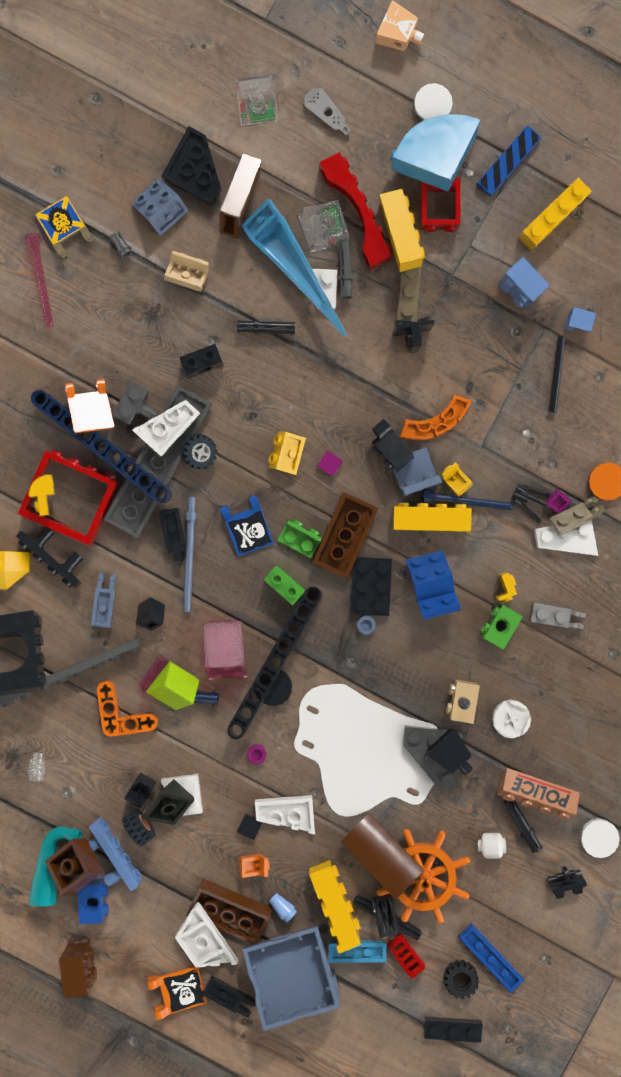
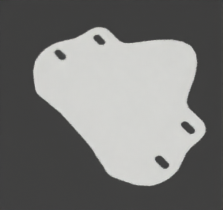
(359, 750)

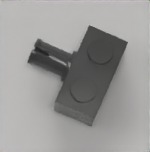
(133, 404)

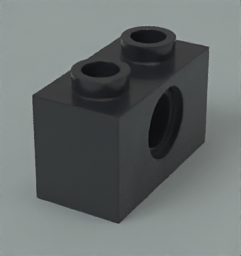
(201, 361)

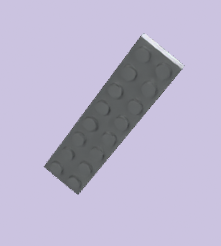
(132, 505)

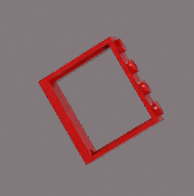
(73, 463)

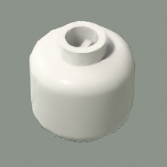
(492, 845)

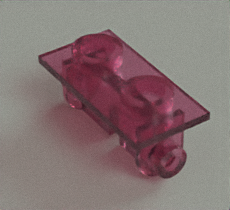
(152, 673)

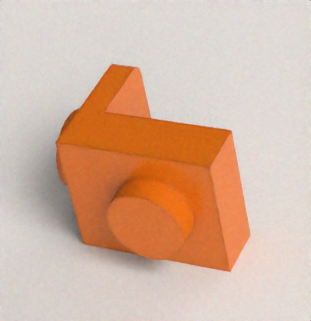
(253, 865)

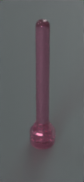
(33, 241)

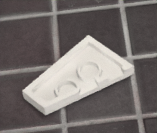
(166, 428)
(287, 811)

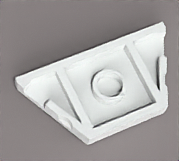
(203, 941)

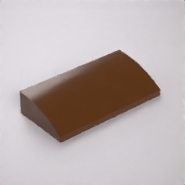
(345, 534)
(382, 856)
(232, 911)

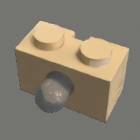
(463, 701)

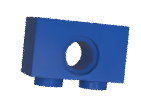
(89, 911)

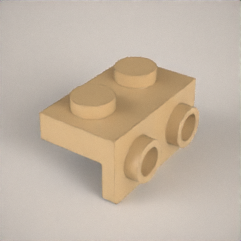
(187, 271)

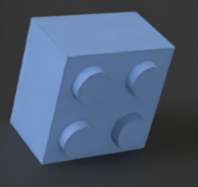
(523, 283)

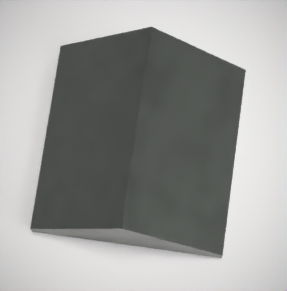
(169, 804)

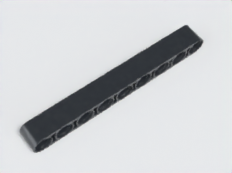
(267, 668)

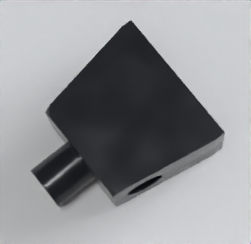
(451, 752)

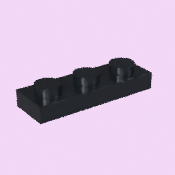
(453, 1029)

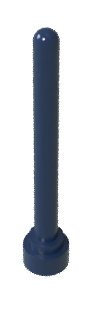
(429, 497)

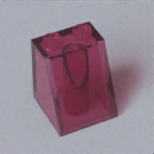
(224, 649)

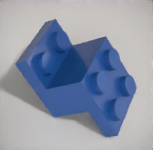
(433, 585)

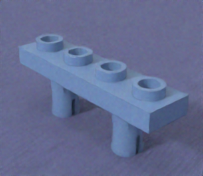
(120, 859)

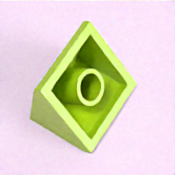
(174, 687)

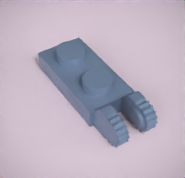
(104, 602)

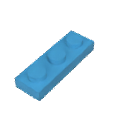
(366, 952)

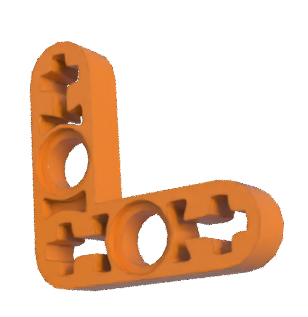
(119, 720)

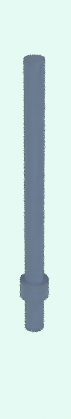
(190, 516)

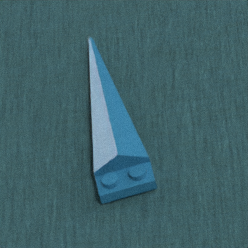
(274, 237)

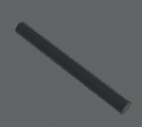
(557, 374)

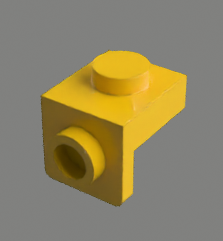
(456, 479)
(508, 583)

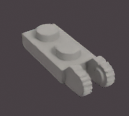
(554, 615)

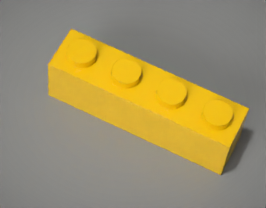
(554, 214)
(401, 230)
(431, 518)

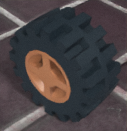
(138, 829)

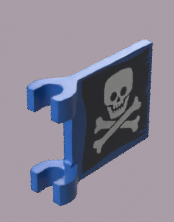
(247, 528)

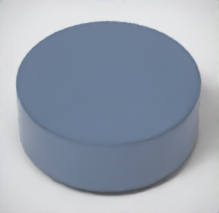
(366, 625)

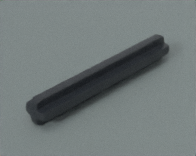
(404, 927)

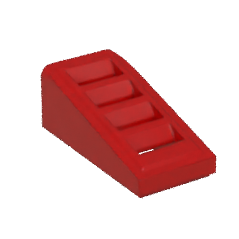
(415, 969)

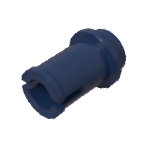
(207, 698)

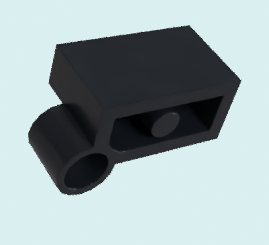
(390, 447)

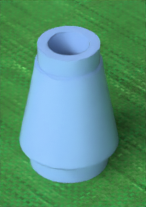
(283, 908)

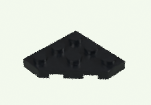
(193, 168)

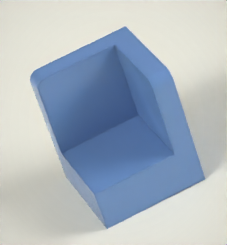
(580, 320)

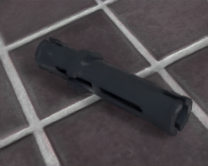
(242, 326)
(526, 831)

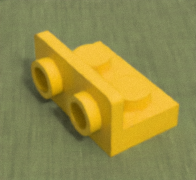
(286, 452)

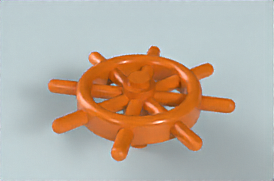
(427, 878)

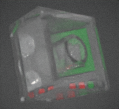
(257, 100)
(322, 226)

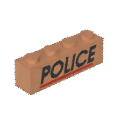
(538, 794)

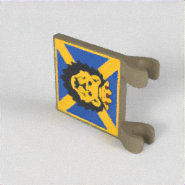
(62, 222)

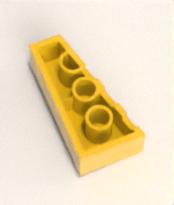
(335, 905)

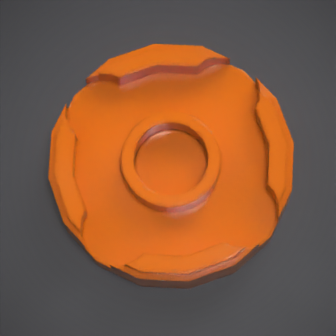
(605, 481)

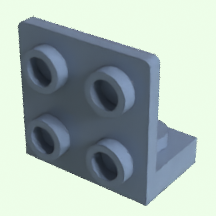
(160, 206)
(417, 473)

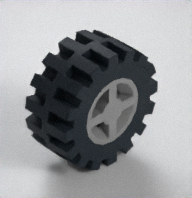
(204, 455)

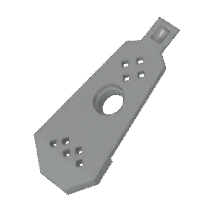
(321, 105)

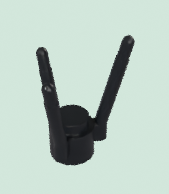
(522, 495)

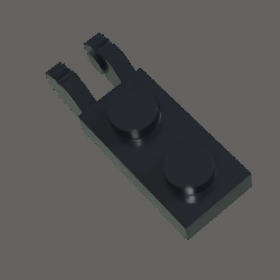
(228, 996)

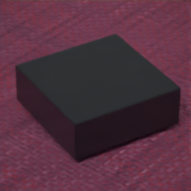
(249, 826)

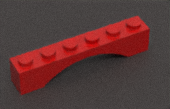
(337, 176)

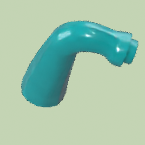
(43, 887)

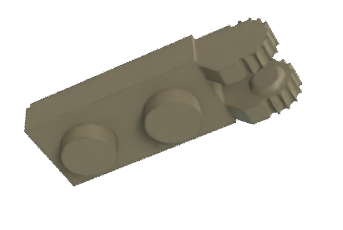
(576, 516)

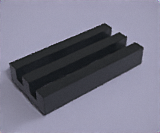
(382, 933)

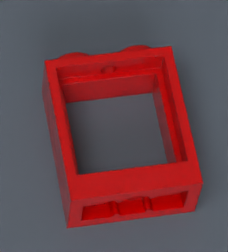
(447, 225)

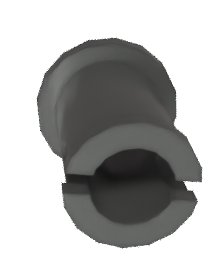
(123, 248)

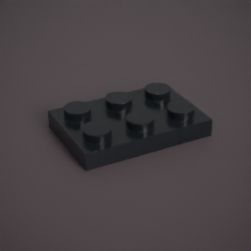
(371, 586)

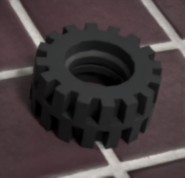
(469, 987)

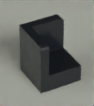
(150, 614)

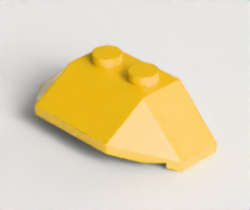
(13, 567)

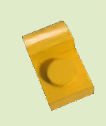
(42, 488)

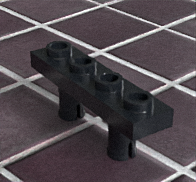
(36, 544)

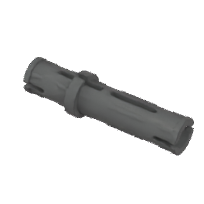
(345, 270)

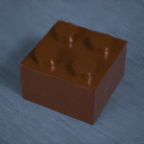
(73, 866)
(77, 969)

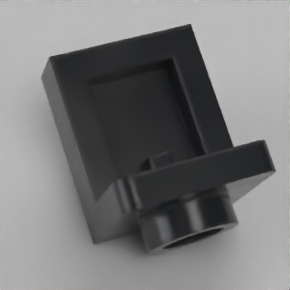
(140, 790)

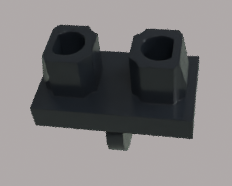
(566, 881)

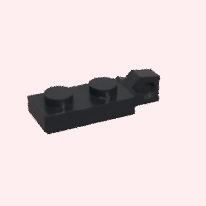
(173, 532)

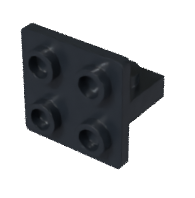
(413, 332)

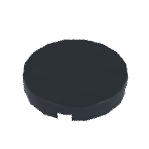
(280, 691)

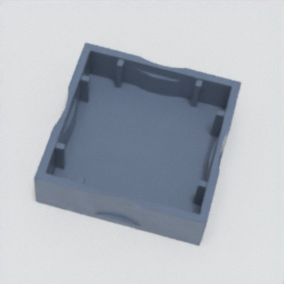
(291, 977)

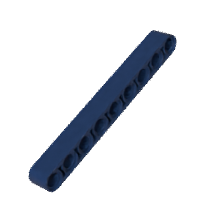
(107, 453)

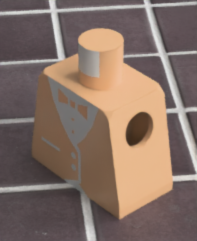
(398, 28)

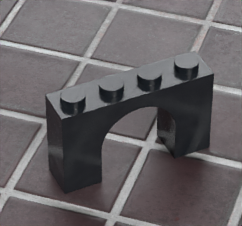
(30, 675)

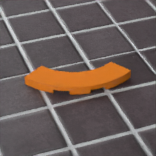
(439, 424)

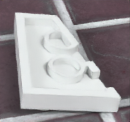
(577, 540)

